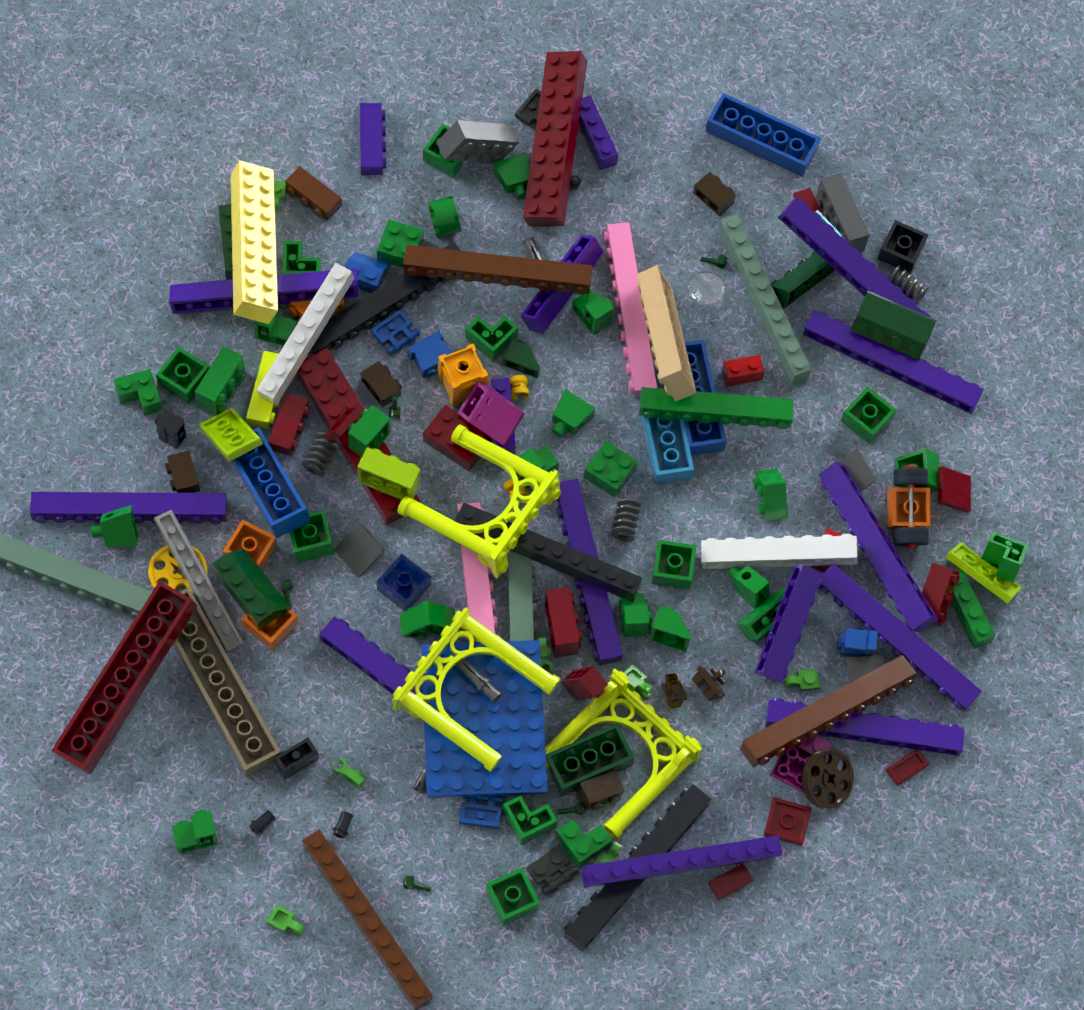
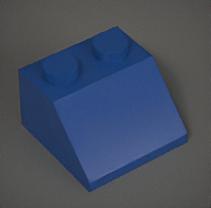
(369, 271)

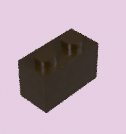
(714, 193)
(380, 383)
(183, 473)
(600, 790)

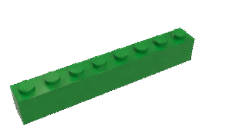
(717, 408)

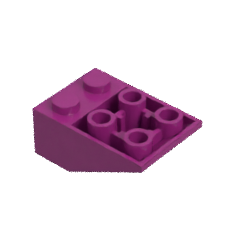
(491, 412)
(791, 764)

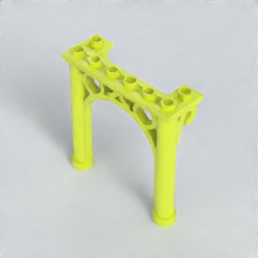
(492, 551)
(469, 628)
(688, 749)

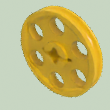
(168, 572)

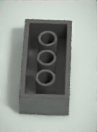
(477, 141)
(842, 211)

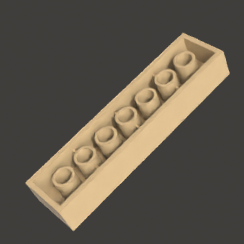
(665, 334)

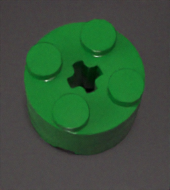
(444, 216)

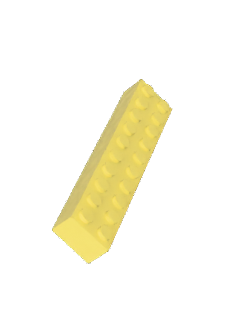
(253, 242)

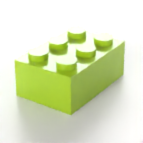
(388, 474)

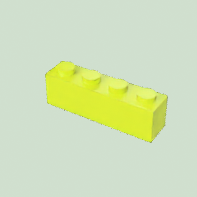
(260, 410)

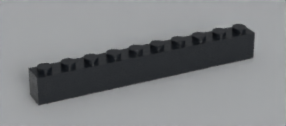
(374, 307)
(560, 557)
(661, 840)

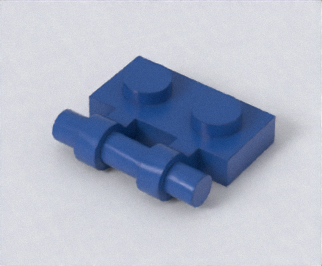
(391, 328)
(481, 815)

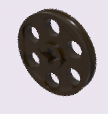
(820, 778)

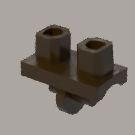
(703, 676)
(673, 691)

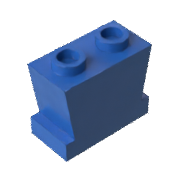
(427, 352)
(857, 643)

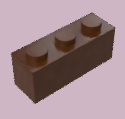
(313, 193)

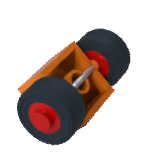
(909, 507)

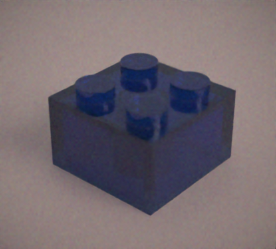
(404, 582)

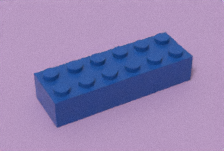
(762, 134)
(702, 436)
(271, 489)

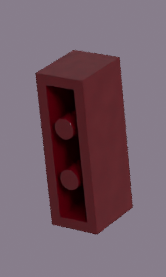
(289, 424)
(939, 590)
(584, 683)

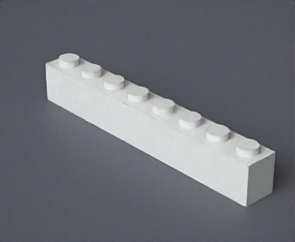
(305, 334)
(779, 551)

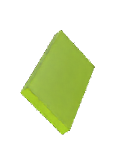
(230, 434)
(982, 572)

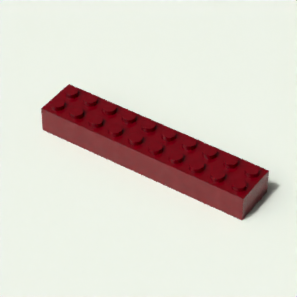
(555, 139)
(332, 397)
(124, 677)

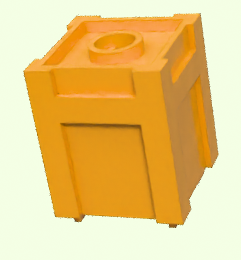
(460, 373)

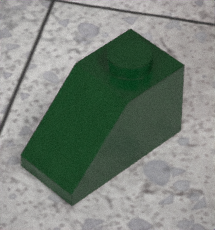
(521, 358)

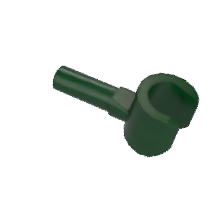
(719, 262)
(394, 410)
(286, 586)
(573, 810)
(408, 883)

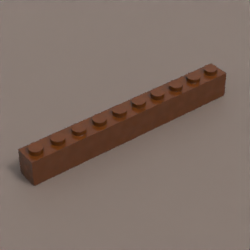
(497, 269)
(827, 711)
(367, 920)

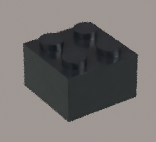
(902, 246)

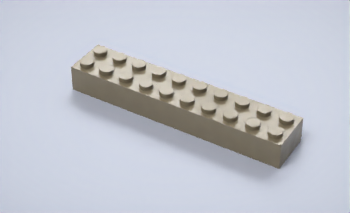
(225, 693)

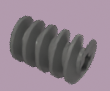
(908, 286)
(317, 454)
(625, 519)

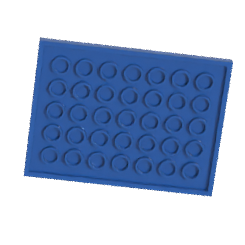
(509, 727)

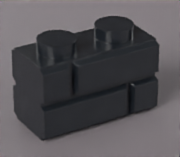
(170, 428)
(296, 758)

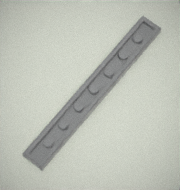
(199, 581)

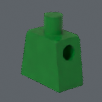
(513, 174)
(571, 414)
(117, 528)
(750, 585)

